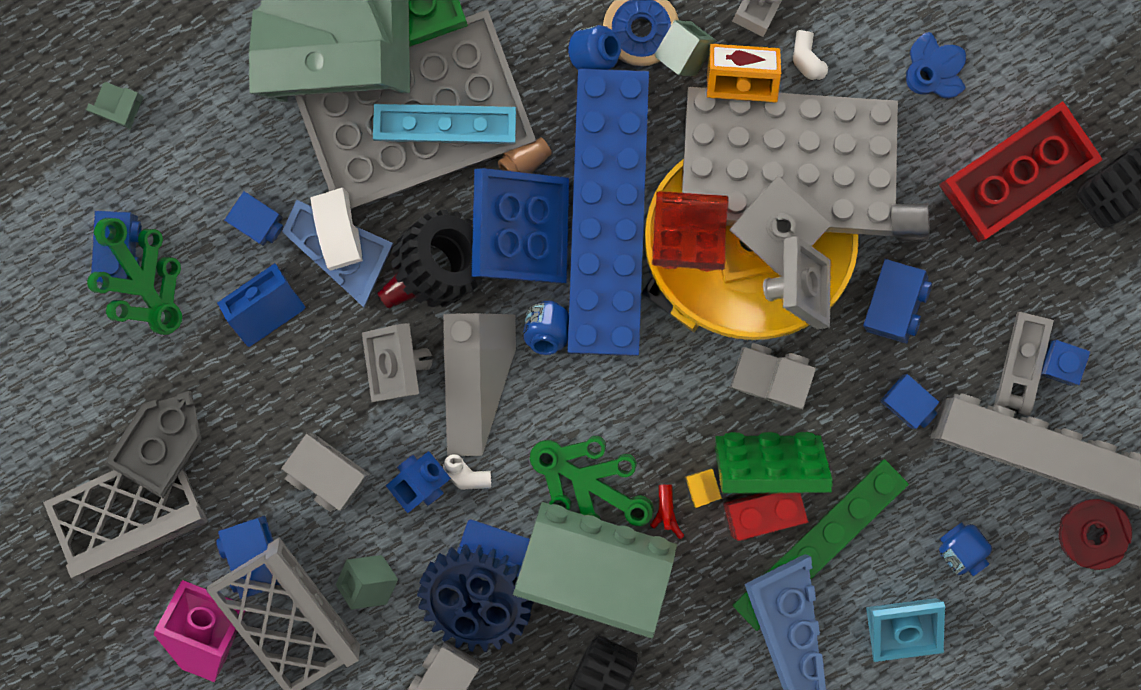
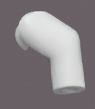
(805, 59)
(463, 476)

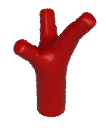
(666, 511)

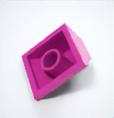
(196, 631)

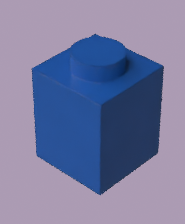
(255, 219)
(1064, 363)
(910, 402)

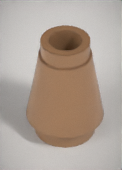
(525, 158)

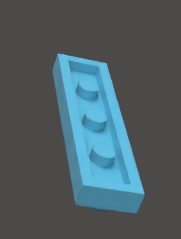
(444, 124)

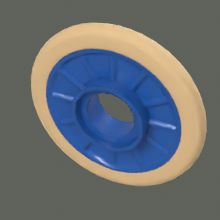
(634, 49)

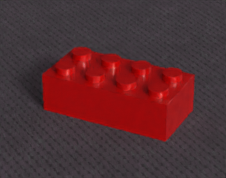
(1020, 172)

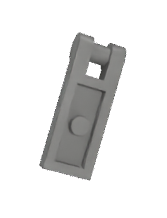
(1024, 362)

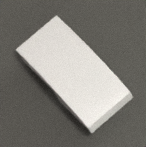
(335, 229)

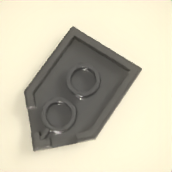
(157, 443)

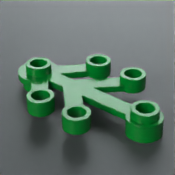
(141, 278)
(587, 478)

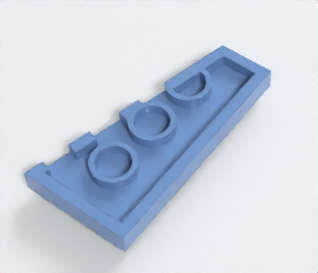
(788, 623)

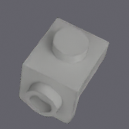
(756, 15)

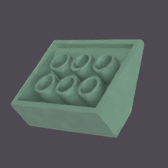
(596, 569)

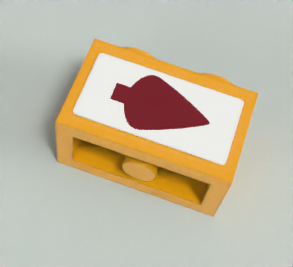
(743, 72)

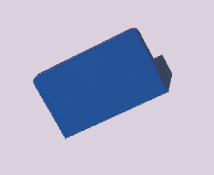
(261, 305)
(492, 537)

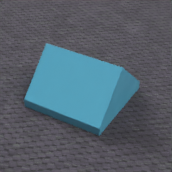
(906, 629)

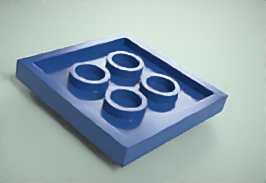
(520, 226)

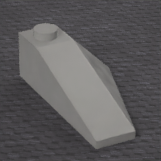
(476, 369)

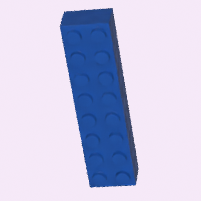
(608, 212)

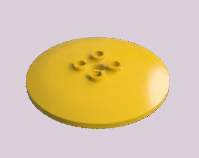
(734, 298)

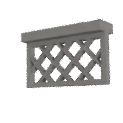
(127, 543)
(313, 609)

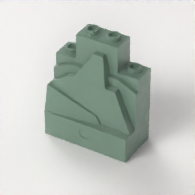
(328, 47)

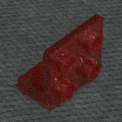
(690, 231)

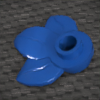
(939, 63)

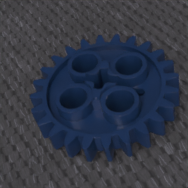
(473, 598)

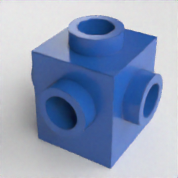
(423, 476)

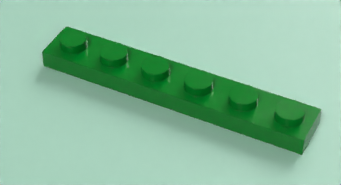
(838, 526)

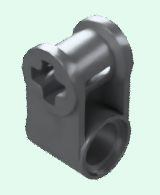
(910, 222)

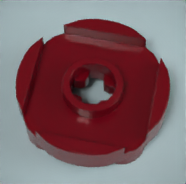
(1113, 543)

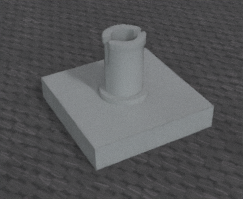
(777, 216)
(804, 283)
(393, 362)

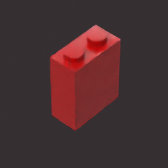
(764, 514)

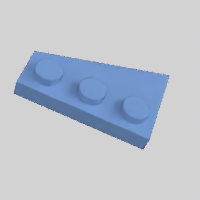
(356, 278)

